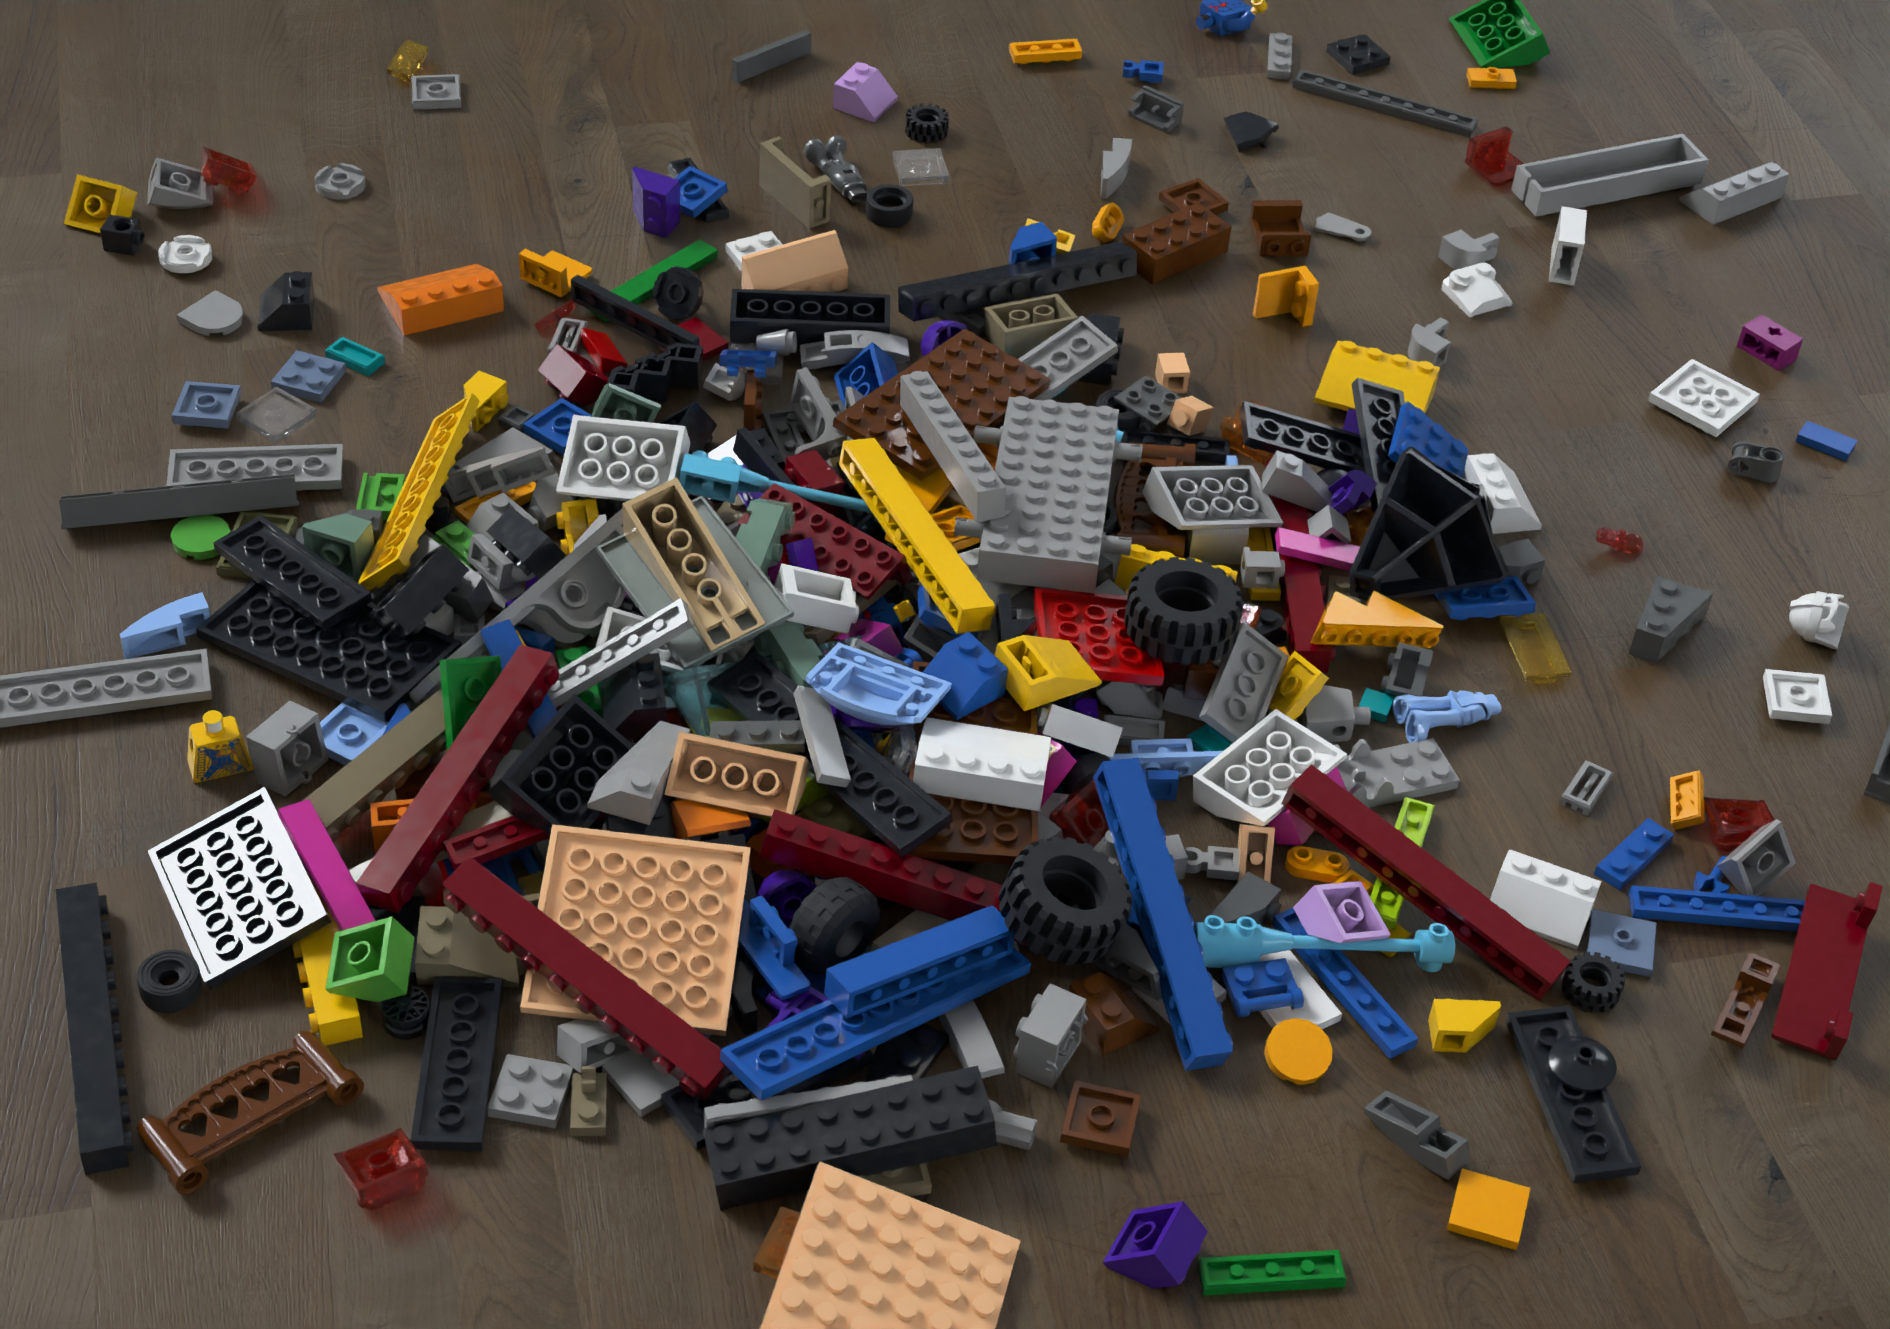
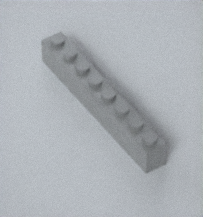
(952, 446)

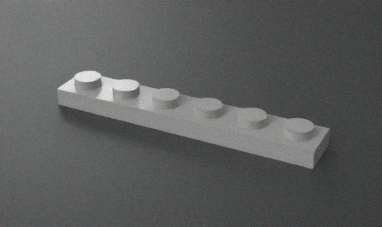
(621, 651)
(731, 1112)

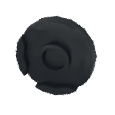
(678, 292)

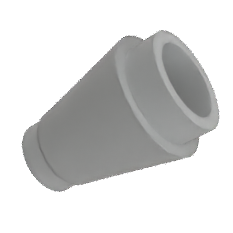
(780, 341)

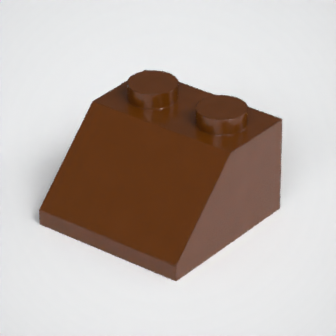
(1112, 1013)

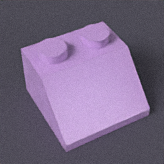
(863, 93)
(1340, 913)

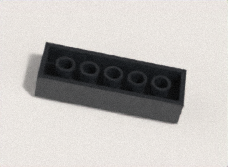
(806, 313)

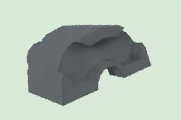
(1408, 671)

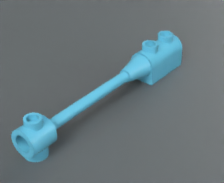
(725, 478)
(1246, 941)

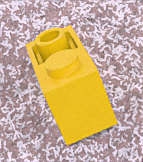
(492, 397)
(1461, 1023)

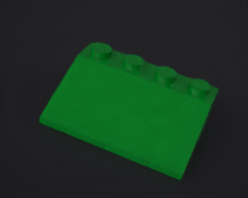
(1500, 34)

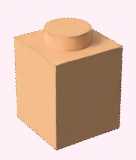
(1173, 372)
(1190, 415)

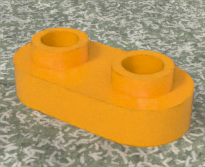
(1107, 222)
(1316, 864)

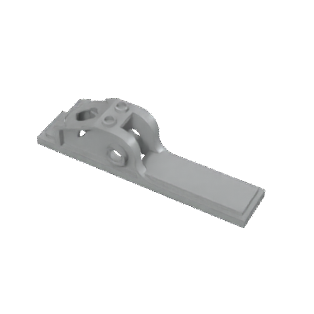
(562, 604)

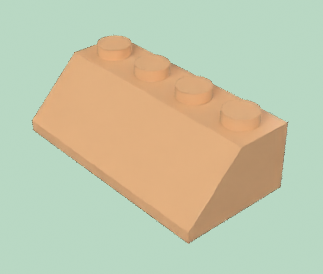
(801, 265)
(736, 775)

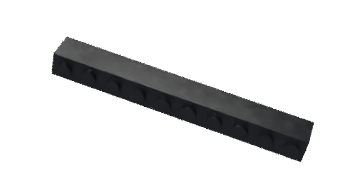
(1016, 281)
(92, 1029)

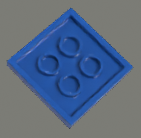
(1429, 438)

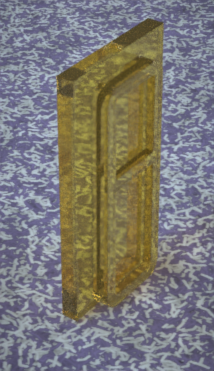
(1535, 647)

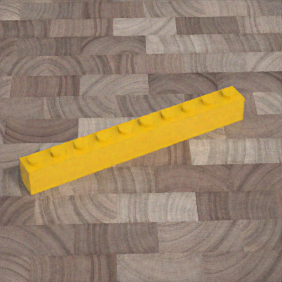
(917, 536)

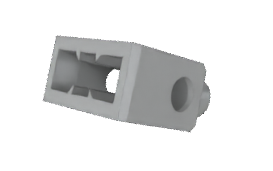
(1333, 714)

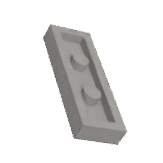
(1279, 56)

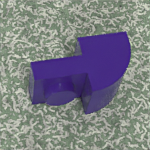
(1351, 491)

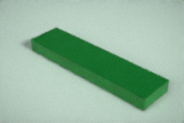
(1271, 1272)

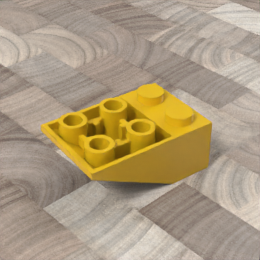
(1043, 670)

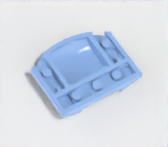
(875, 687)

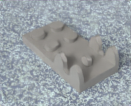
(1243, 684)
(1396, 772)

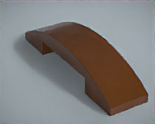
(1746, 1000)

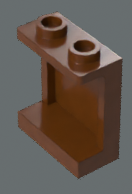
(1279, 228)

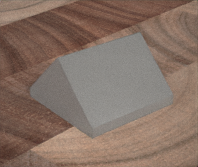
(1216, 545)
(1759, 860)

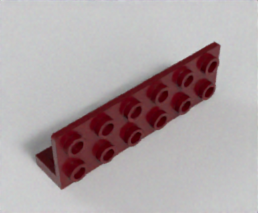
(839, 546)
(1824, 970)

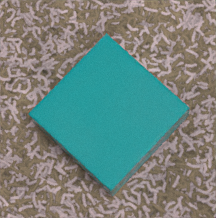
(1379, 704)

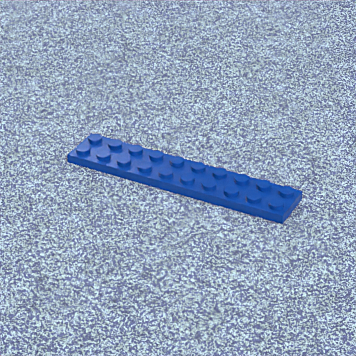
(825, 1038)

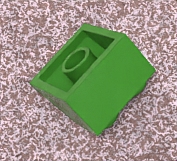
(371, 961)

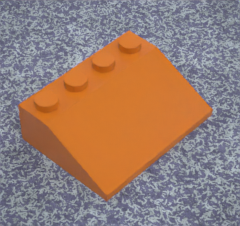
(443, 298)

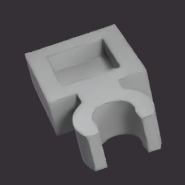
(1217, 862)

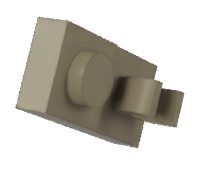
(588, 1103)

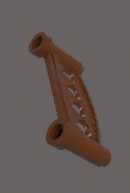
(1162, 534)
(186, 1153)

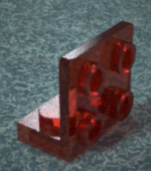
(1490, 156)

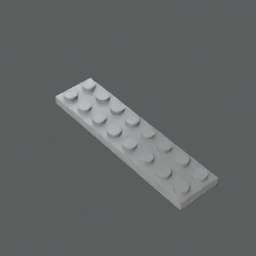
(104, 687)

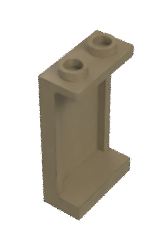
(792, 187)

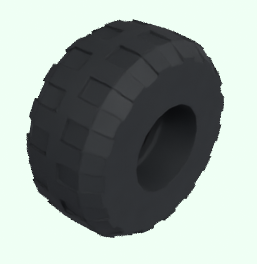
(834, 924)

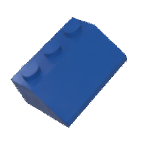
(865, 371)

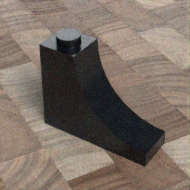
(744, 983)

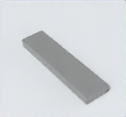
(822, 738)

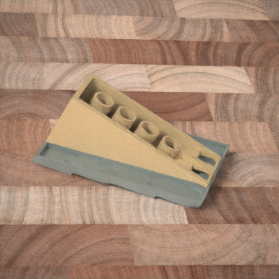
(687, 552)

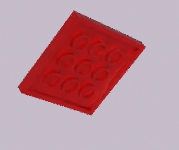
(1097, 632)

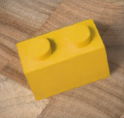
(96, 200)

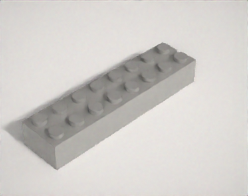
(1609, 174)

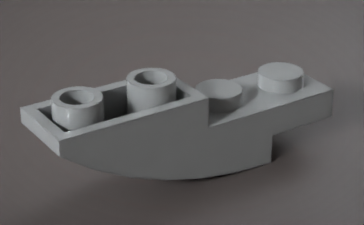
(845, 345)

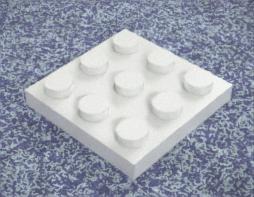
(1703, 397)

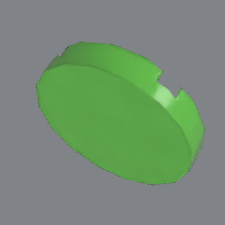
(196, 536)

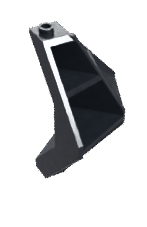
(1426, 535)

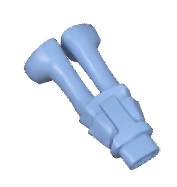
(1460, 710)

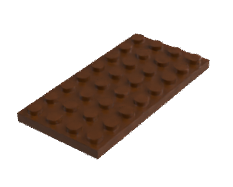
(971, 377)
(981, 829)

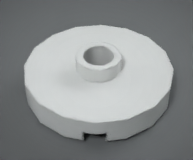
(185, 254)

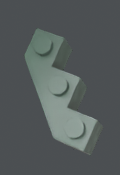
(764, 529)
(789, 650)

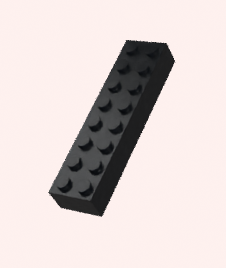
(853, 1133)

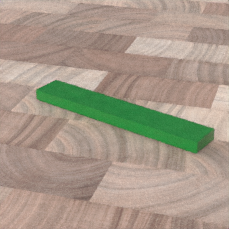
(642, 285)

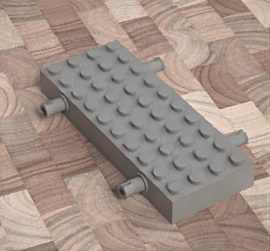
(1056, 495)

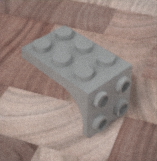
(816, 416)

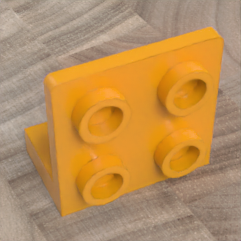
(551, 271)
(1287, 292)

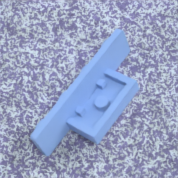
(1168, 755)

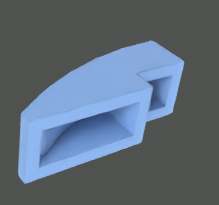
(165, 626)

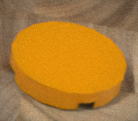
(1298, 1051)

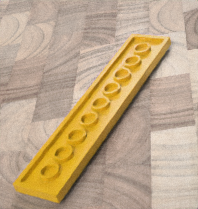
(419, 494)

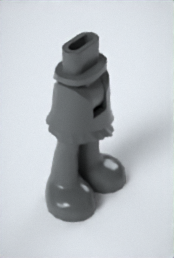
(830, 160)

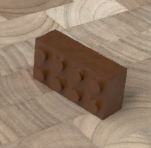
(1178, 242)

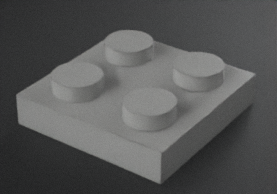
(530, 1091)

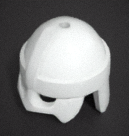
(1819, 618)

